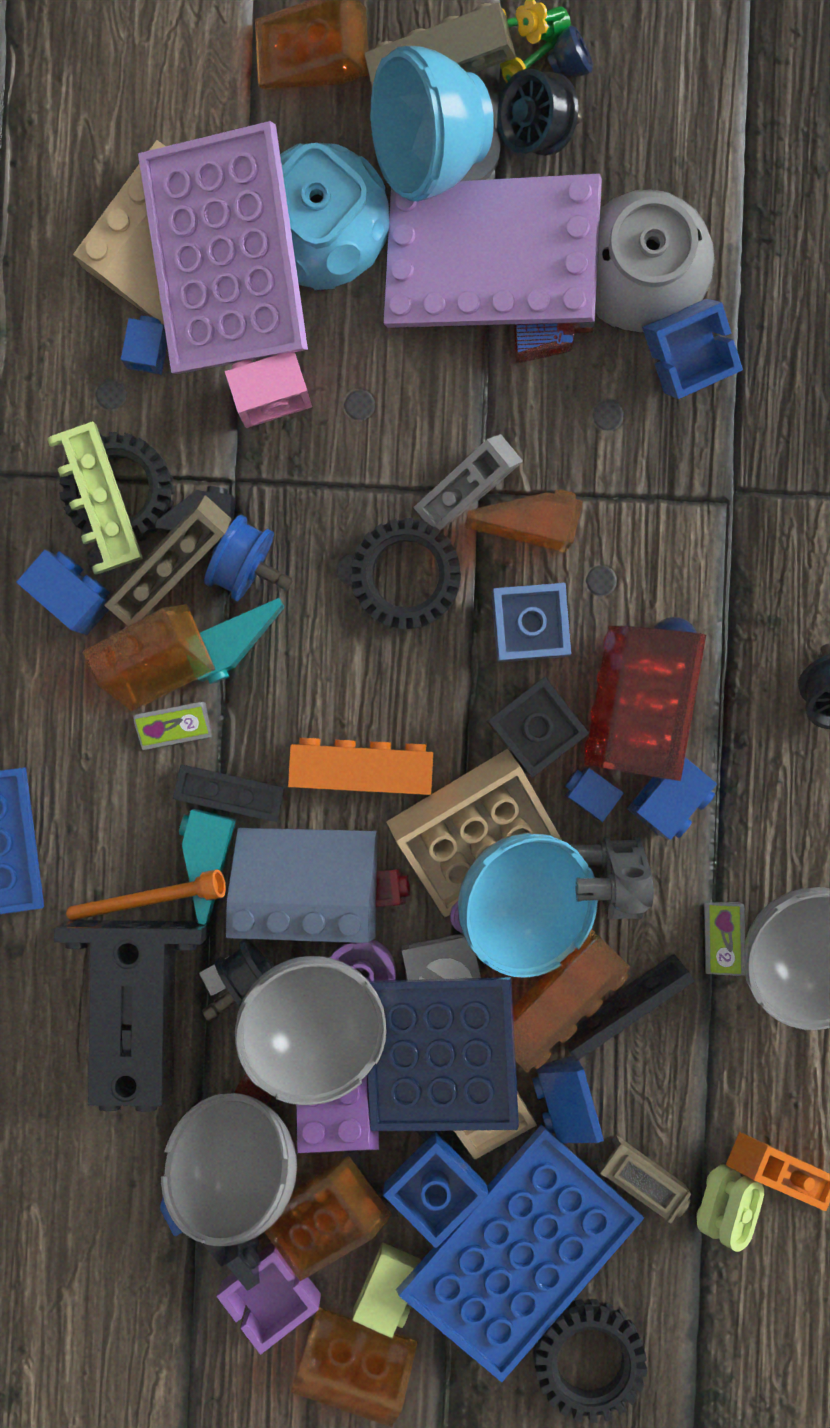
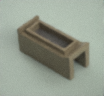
(645, 1180)

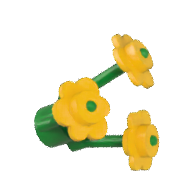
(537, 25)

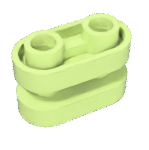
(730, 1207)

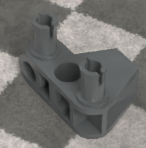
(626, 878)

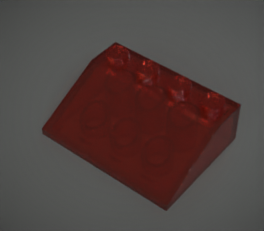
(644, 701)

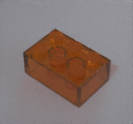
(328, 1219)

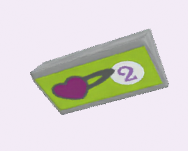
(172, 725)
(724, 938)

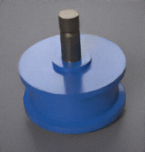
(240, 558)

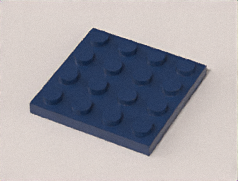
(445, 1056)

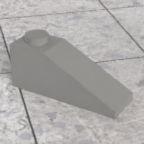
(468, 482)

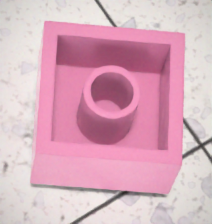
(268, 388)

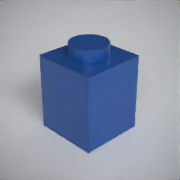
(144, 345)
(592, 793)

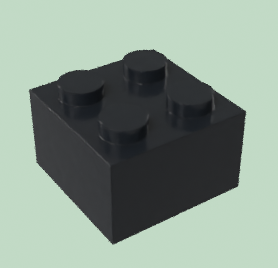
(537, 727)

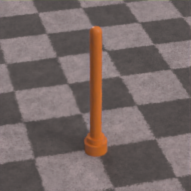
(208, 886)

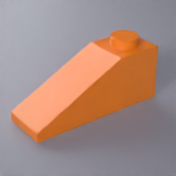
(780, 1171)

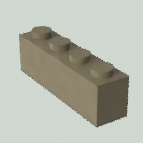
(471, 40)
(169, 561)

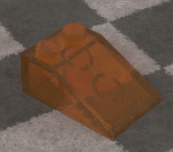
(312, 44)
(537, 520)

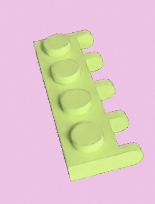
(98, 496)

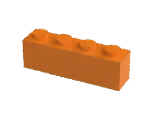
(360, 768)

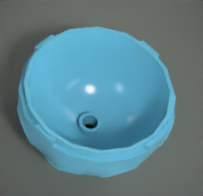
(350, 224)

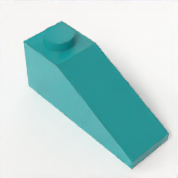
(233, 639)
(205, 849)

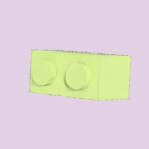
(378, 1301)

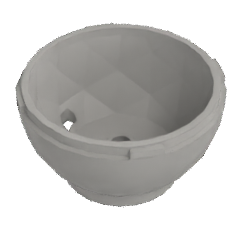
(646, 283)

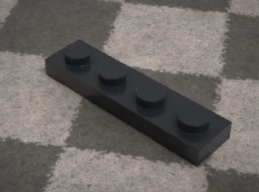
(629, 1005)

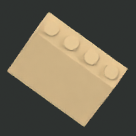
(121, 249)
(463, 819)

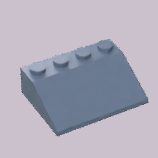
(303, 885)

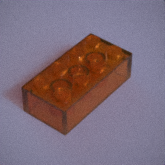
(563, 998)

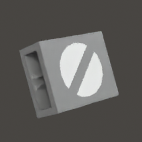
(440, 959)

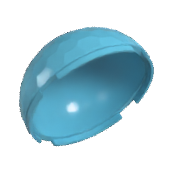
(523, 905)

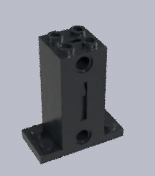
(131, 1006)

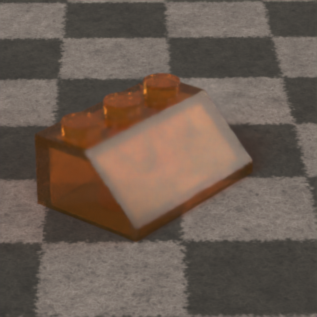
(150, 657)
(354, 1368)

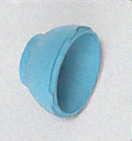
(428, 121)

